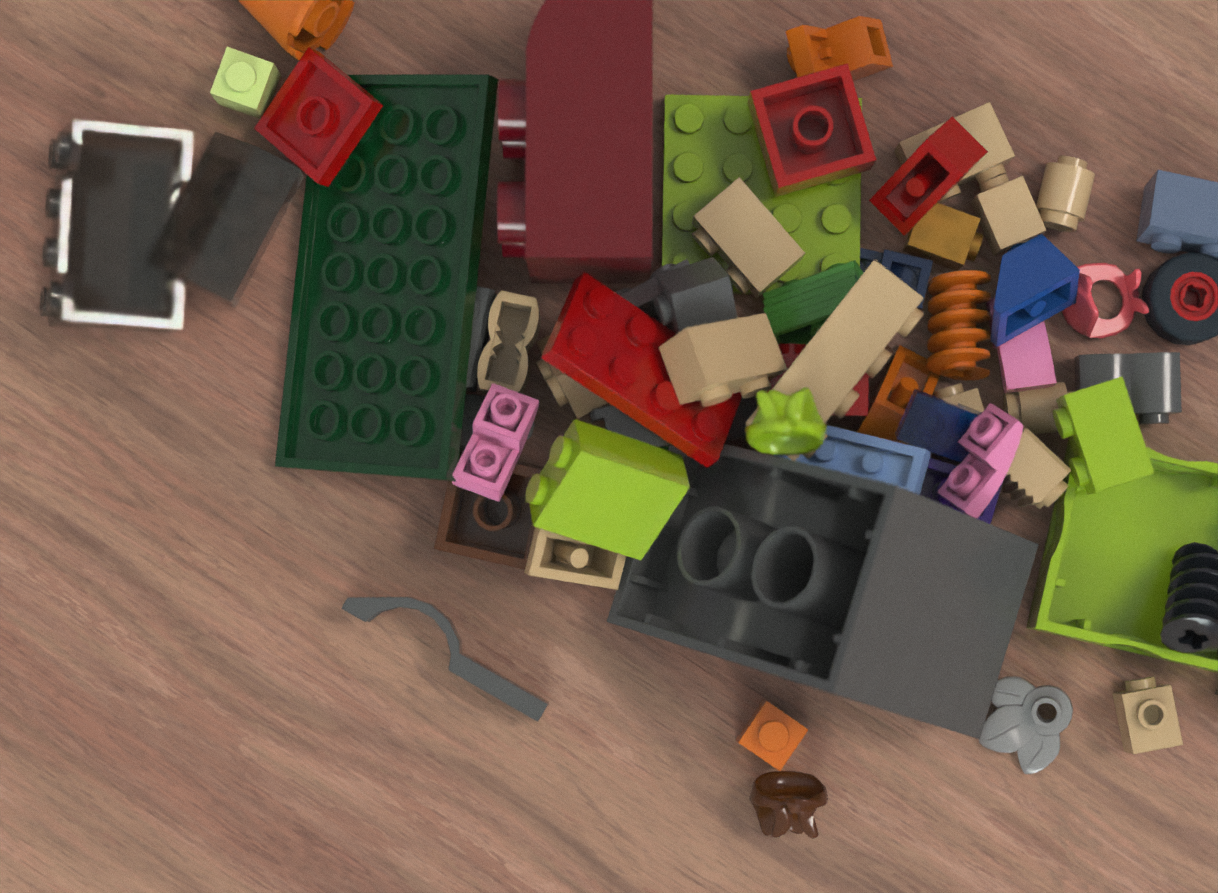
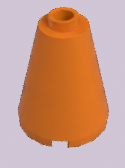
(301, 22)

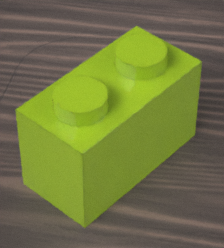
(1102, 436)

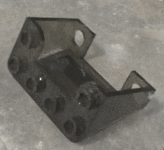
(107, 214)

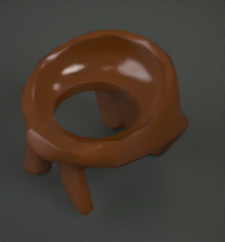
(787, 802)

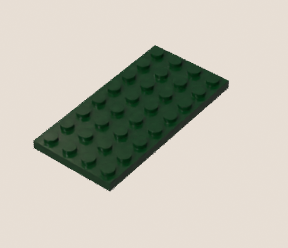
(391, 286)

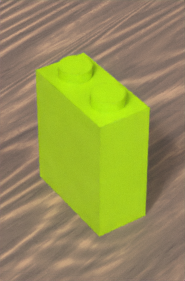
(607, 489)

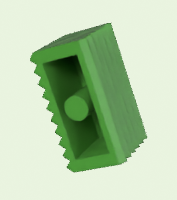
(805, 304)

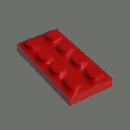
(617, 356)

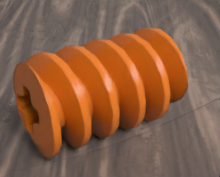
(955, 325)

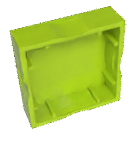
(1113, 557)

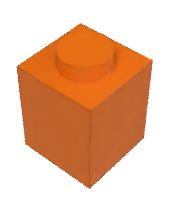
(771, 735)

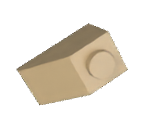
(573, 561)

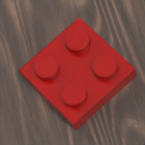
(318, 117)

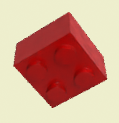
(811, 130)

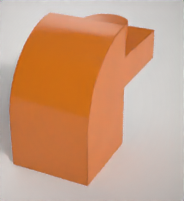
(854, 41)

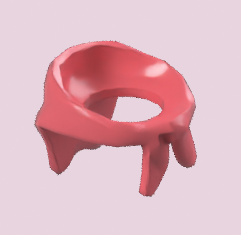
(1084, 313)

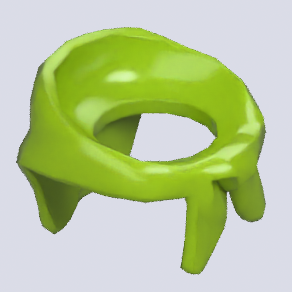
(786, 424)

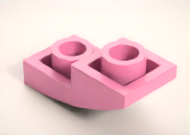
(1025, 359)
(496, 442)
(991, 449)

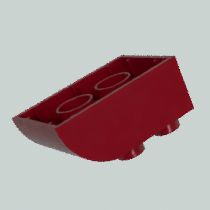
(585, 144)

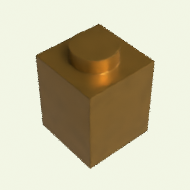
(945, 237)

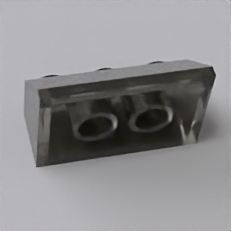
(226, 218)

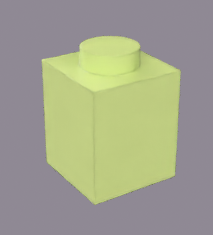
(245, 83)

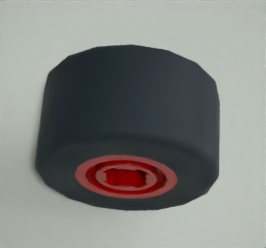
(1175, 308)

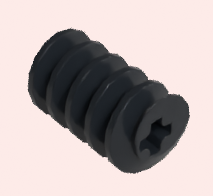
(1192, 600)

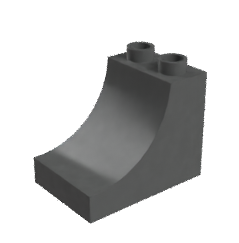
(833, 586)

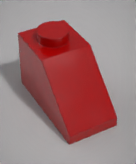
(928, 175)

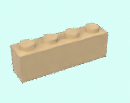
(852, 342)

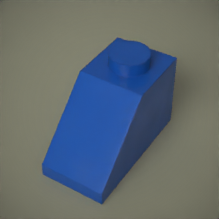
(1031, 287)

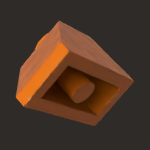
(889, 402)

